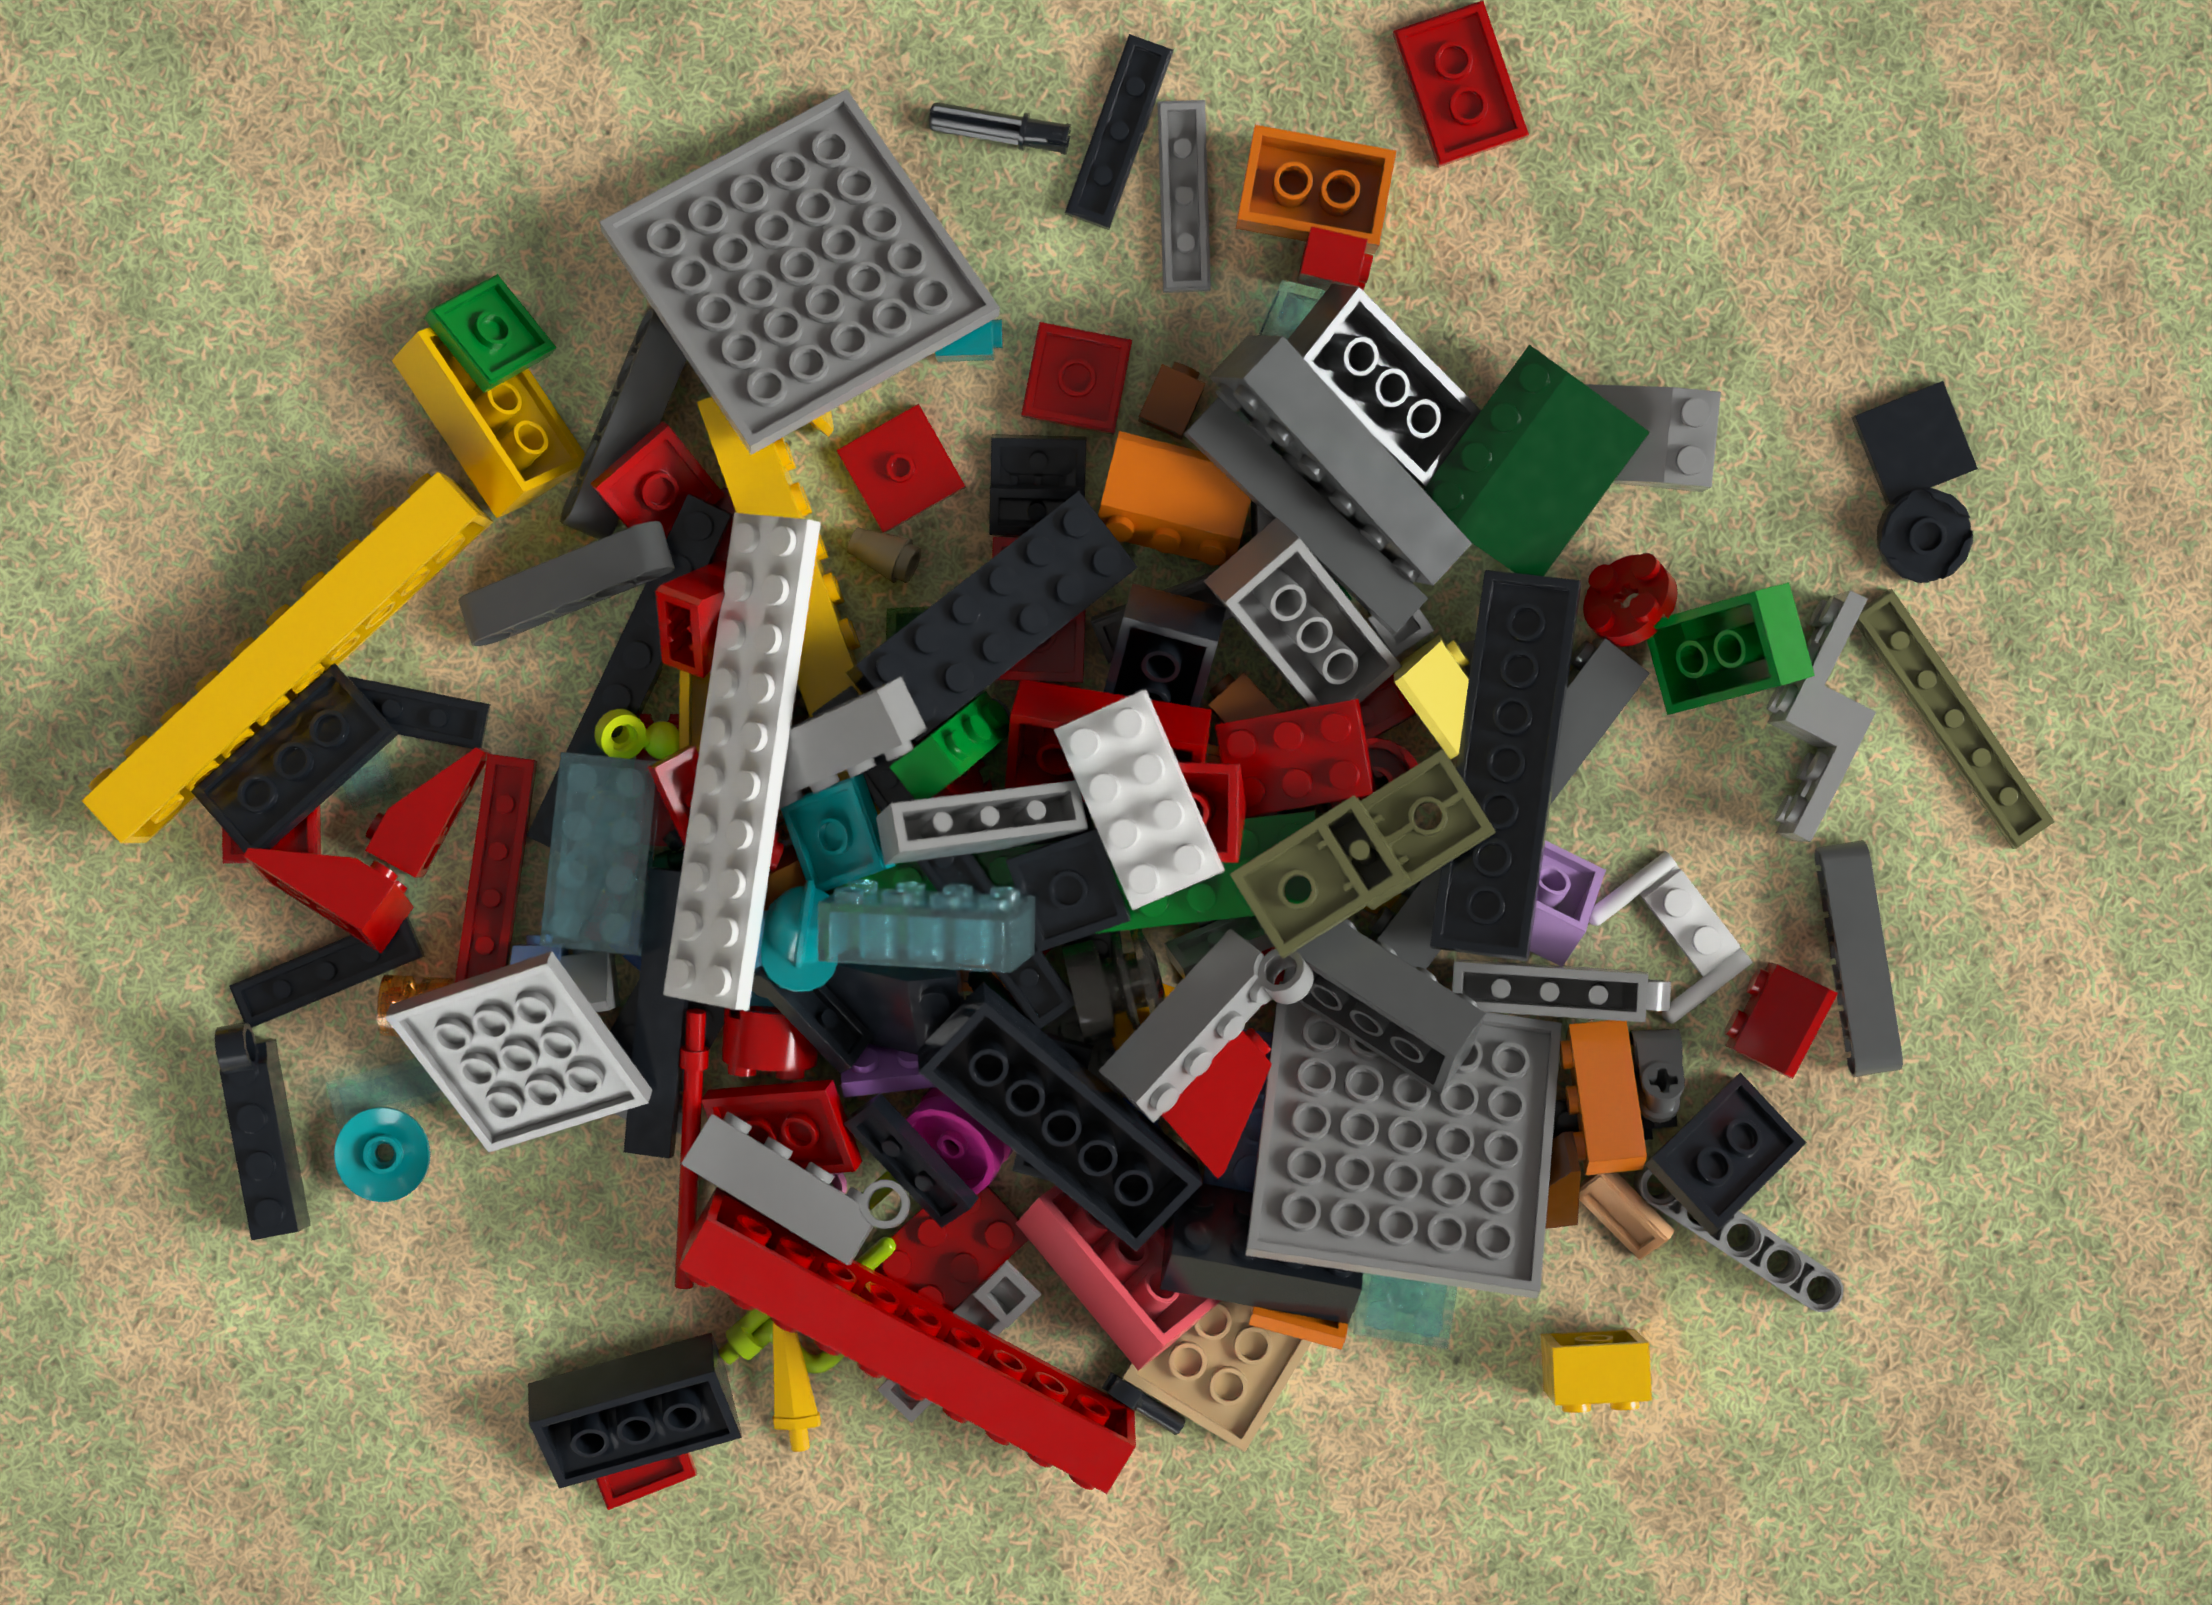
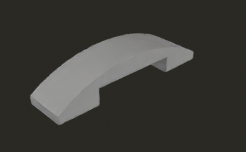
(990, 1306)

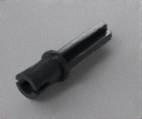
(1000, 127)

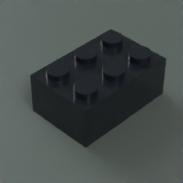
(1165, 647)

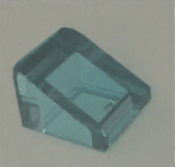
(372, 783)

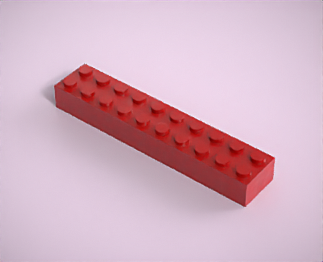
(911, 1342)

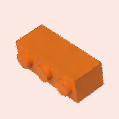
(1603, 1097)

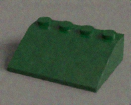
(1534, 464)

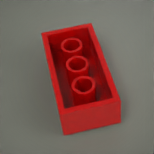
(1041, 707)

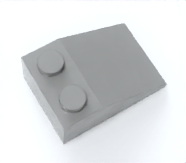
(1681, 435)

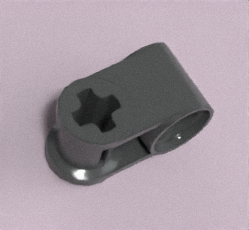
(1658, 1072)

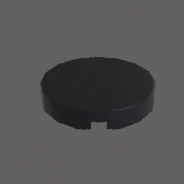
(1924, 535)

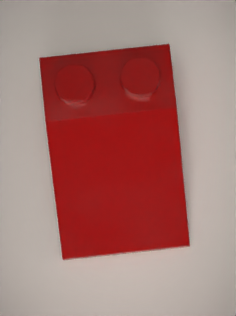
(341, 889)

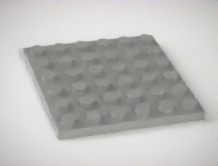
(799, 270)
(1401, 1180)

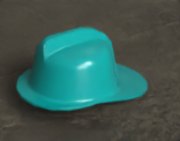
(791, 940)

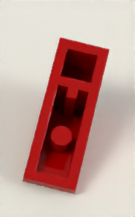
(419, 822)

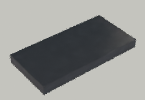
(295, 761)

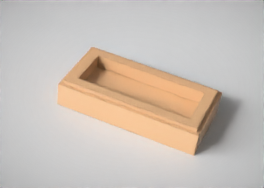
(1625, 1213)

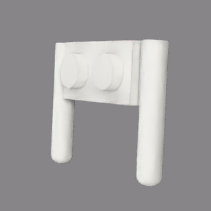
(1687, 921)

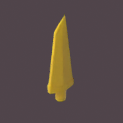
(793, 1394)

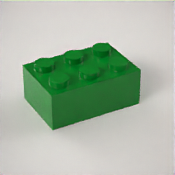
(1729, 649)

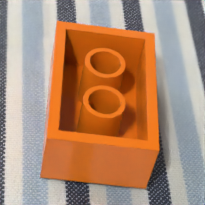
(1314, 182)

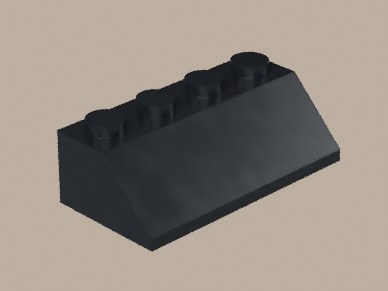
(633, 1410)

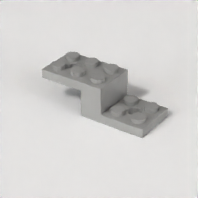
(1820, 719)

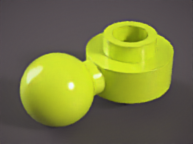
(658, 739)

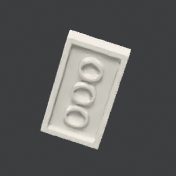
(1139, 799)

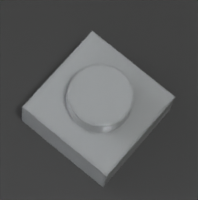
(1410, 633)

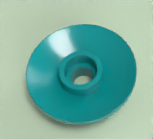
(359, 1161)

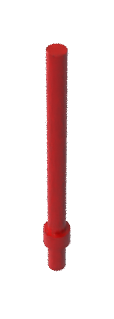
(693, 1059)

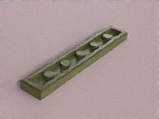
(1953, 719)

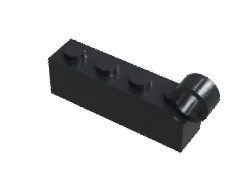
(261, 1132)

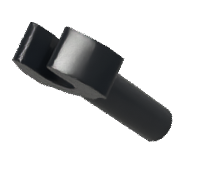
(1143, 1403)

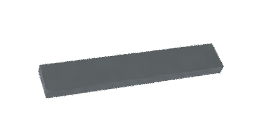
(1290, 498)

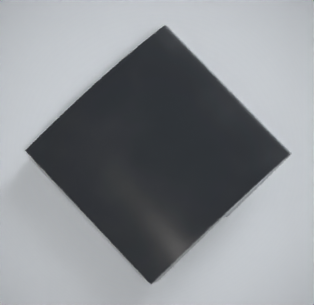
(1032, 478)

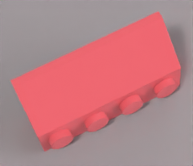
(1111, 1277)

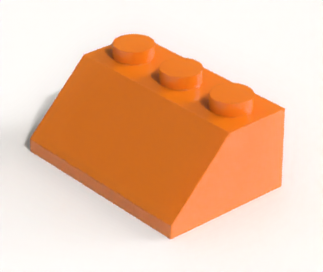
(1172, 501)

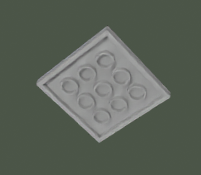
(519, 1052)

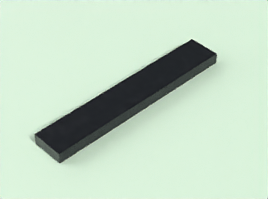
(658, 1026)

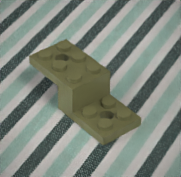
(1362, 853)

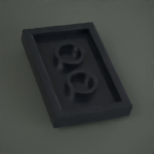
(1725, 1154)

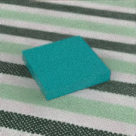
(836, 834)

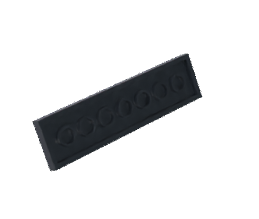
(1509, 761)

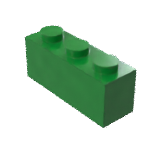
(952, 747)

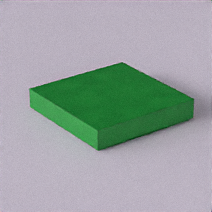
(490, 333)

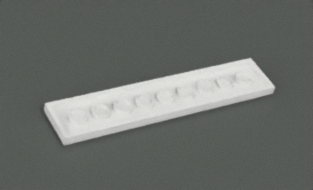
(741, 760)

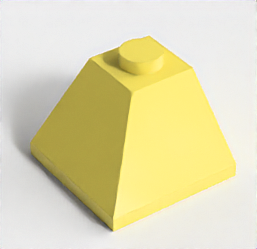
(1437, 688)

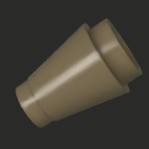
(885, 553)

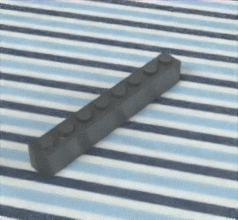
(1595, 696)

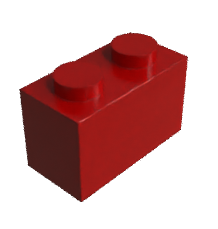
(1334, 259)

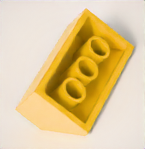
(503, 438)

